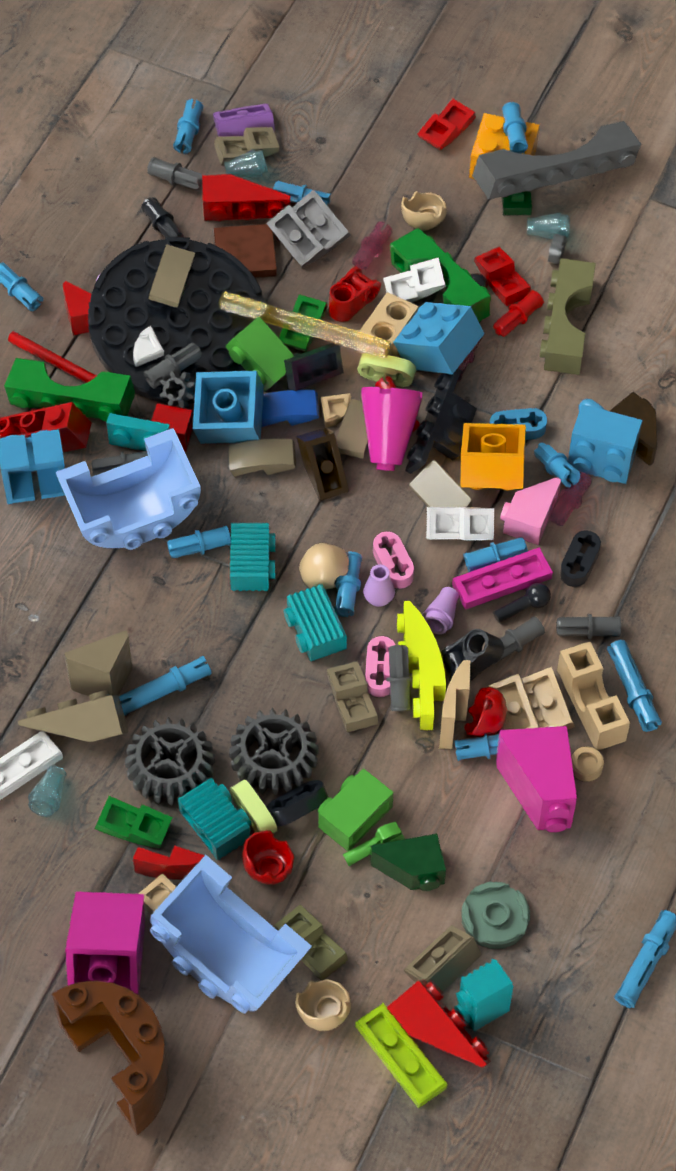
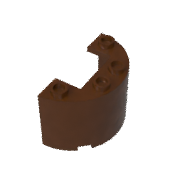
(97, 1008)

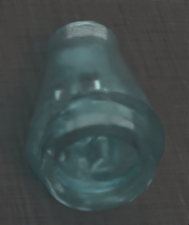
(247, 165)
(548, 225)
(47, 794)

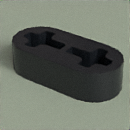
(575, 556)
(297, 802)

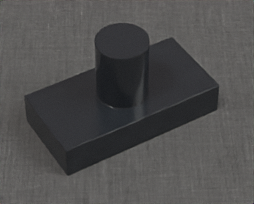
(313, 366)

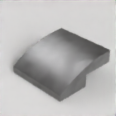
(308, 229)

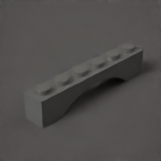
(510, 172)

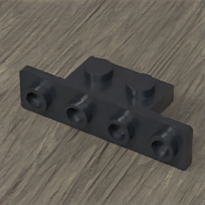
(442, 424)

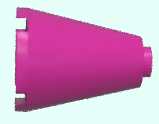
(389, 423)

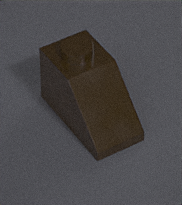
(640, 408)
(323, 463)

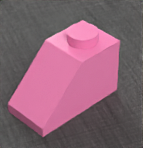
(531, 510)

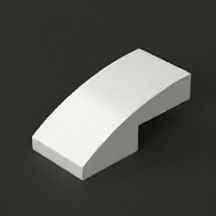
(417, 283)
(460, 523)

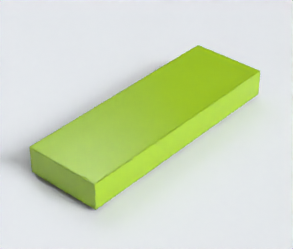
(401, 1055)

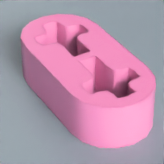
(399, 557)
(374, 666)

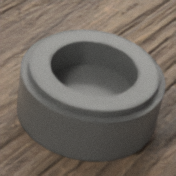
(557, 248)

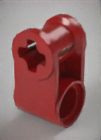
(351, 294)

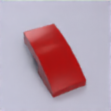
(448, 125)
(501, 276)
(173, 867)

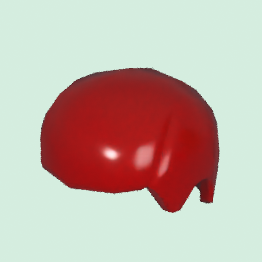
(488, 713)
(267, 858)

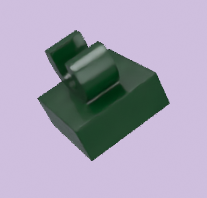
(517, 204)

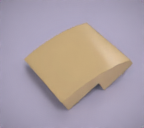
(534, 701)
(455, 704)

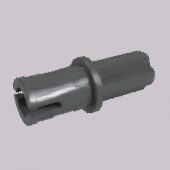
(175, 173)
(175, 363)
(105, 464)
(589, 626)
(520, 636)
(399, 678)

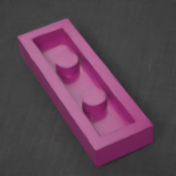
(502, 578)

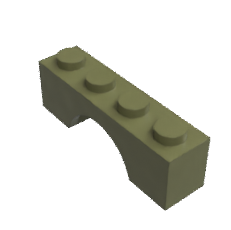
(565, 342)

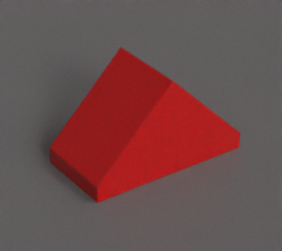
(77, 307)

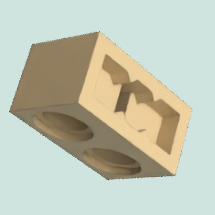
(389, 319)

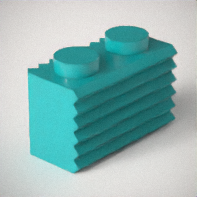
(250, 556)
(315, 622)
(215, 818)
(484, 995)

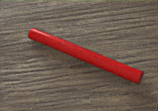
(50, 357)

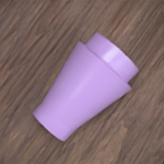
(379, 586)
(442, 611)

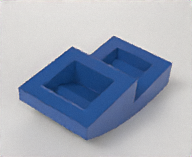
(290, 405)

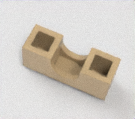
(600, 715)

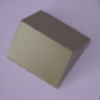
(100, 665)

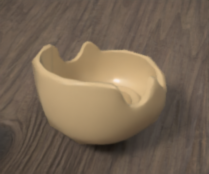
(424, 210)
(323, 565)
(323, 1004)

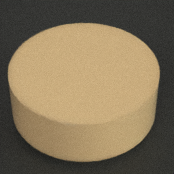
(587, 763)

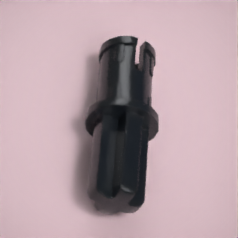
(161, 220)

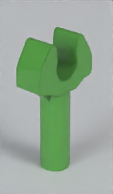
(384, 834)

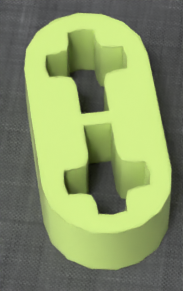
(376, 367)
(249, 801)

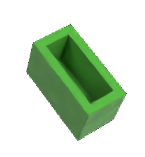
(260, 351)
(354, 809)

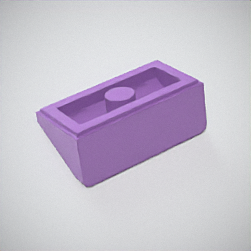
(235, 121)

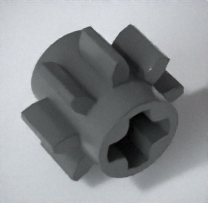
(173, 384)

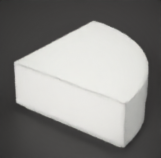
(147, 347)

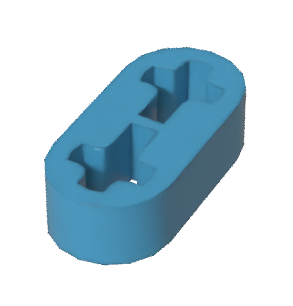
(522, 417)

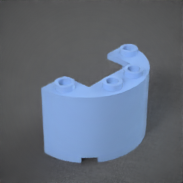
(134, 499)
(224, 939)

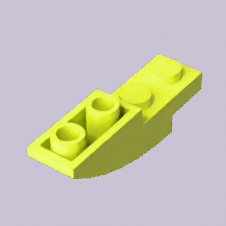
(424, 663)

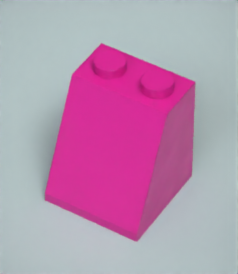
(540, 774)
(106, 939)

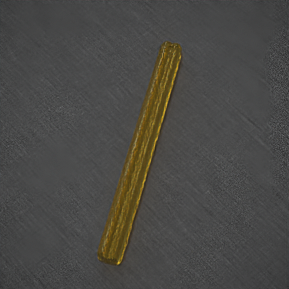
(305, 325)

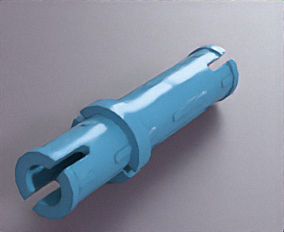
(174, 680)
(638, 695)
(654, 946)

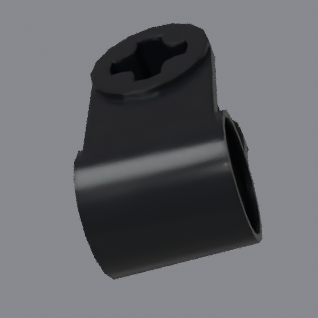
(470, 648)

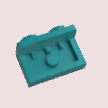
(131, 431)

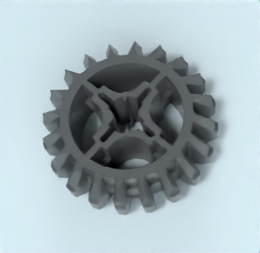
(277, 735)
(173, 744)

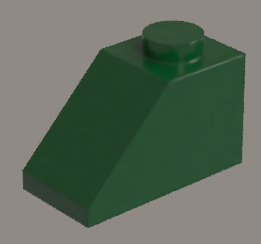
(411, 862)

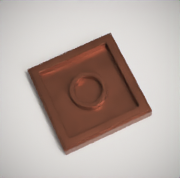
(251, 246)

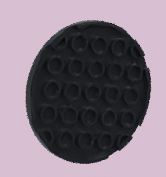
(122, 310)

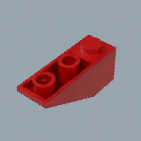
(239, 199)
(71, 422)
(429, 1020)

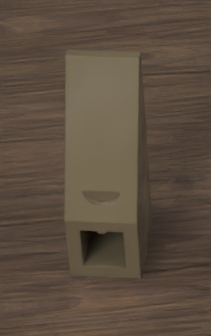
(86, 721)

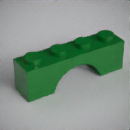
(460, 286)
(32, 388)

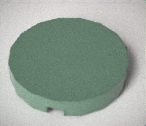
(495, 915)

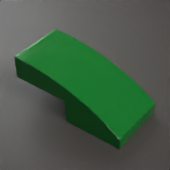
(308, 307)
(132, 824)

